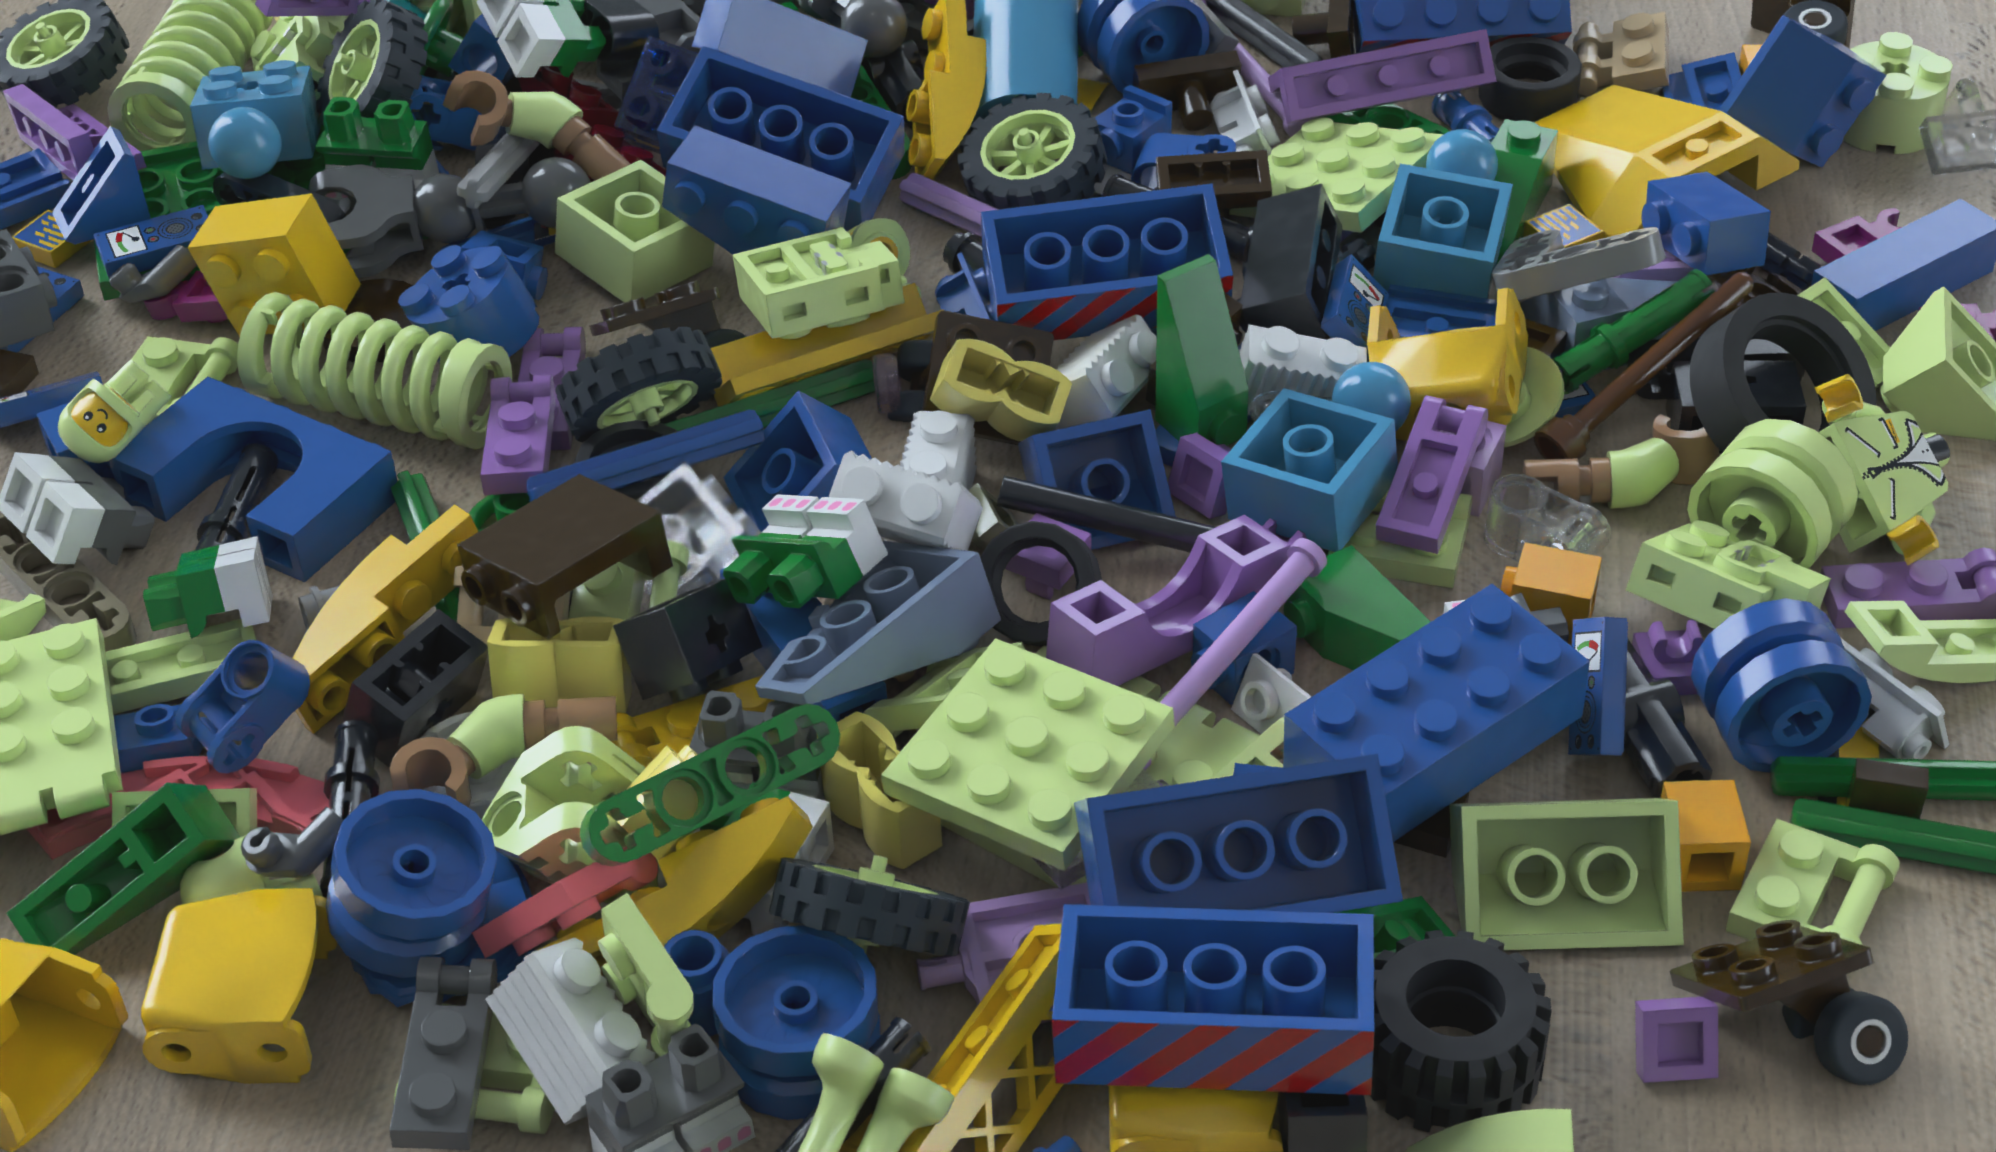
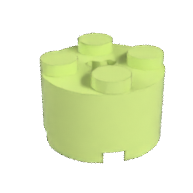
(1908, 94)

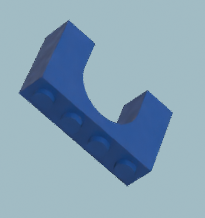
(326, 503)

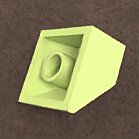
(1943, 371)

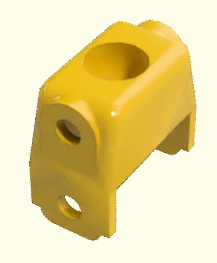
(1457, 365)
(231, 982)
(50, 1034)
(1192, 1120)

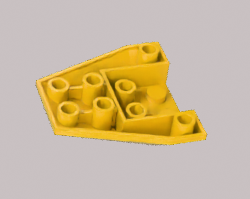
(1630, 137)

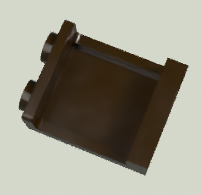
(558, 545)

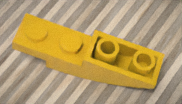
(951, 88)
(375, 608)
(712, 875)

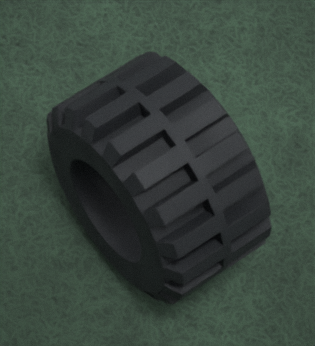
(1464, 987)

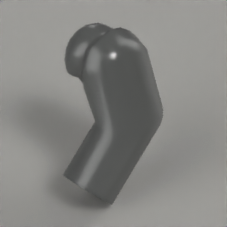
(155, 283)
(290, 853)

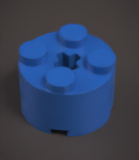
(474, 298)

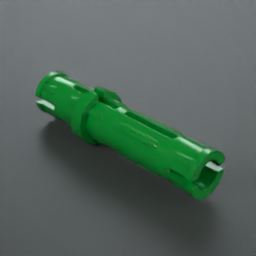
(1612, 343)

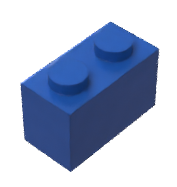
(1707, 222)

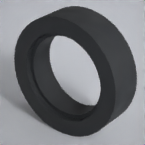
(1793, 323)

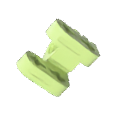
(546, 798)

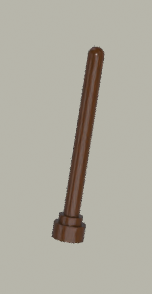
(1570, 434)

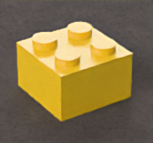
(270, 249)

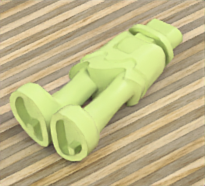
(848, 1079)

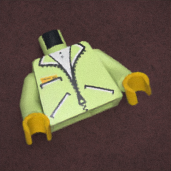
(1892, 467)

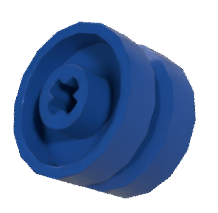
(1137, 32)
(1780, 683)
(409, 881)
(777, 1002)

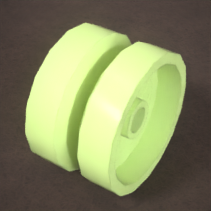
(1778, 489)

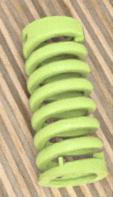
(172, 62)
(298, 379)

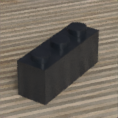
(1291, 262)

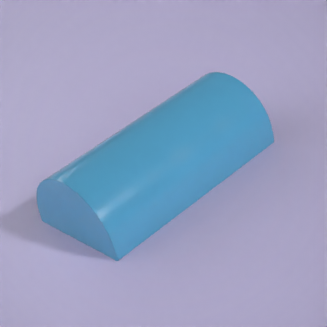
(1027, 49)

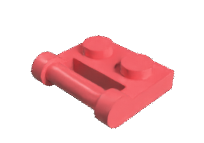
(563, 905)

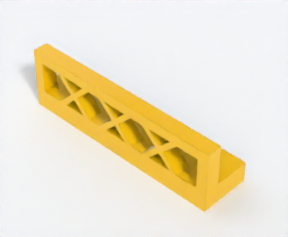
(766, 363)
(986, 1048)

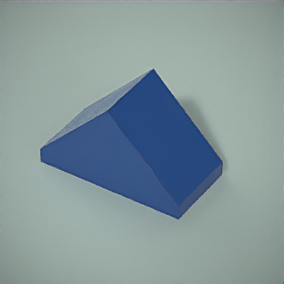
(103, 193)

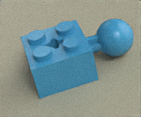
(255, 118)
(1445, 219)
(1320, 460)

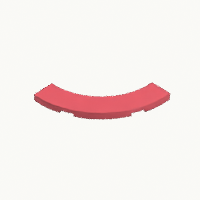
(284, 798)

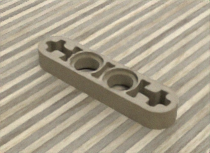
(63, 582)

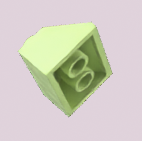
(1569, 872)

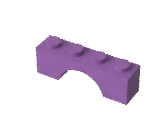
(1120, 640)

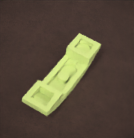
(1928, 648)

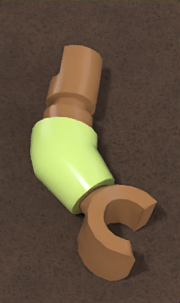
(532, 116)
(1635, 473)
(490, 737)

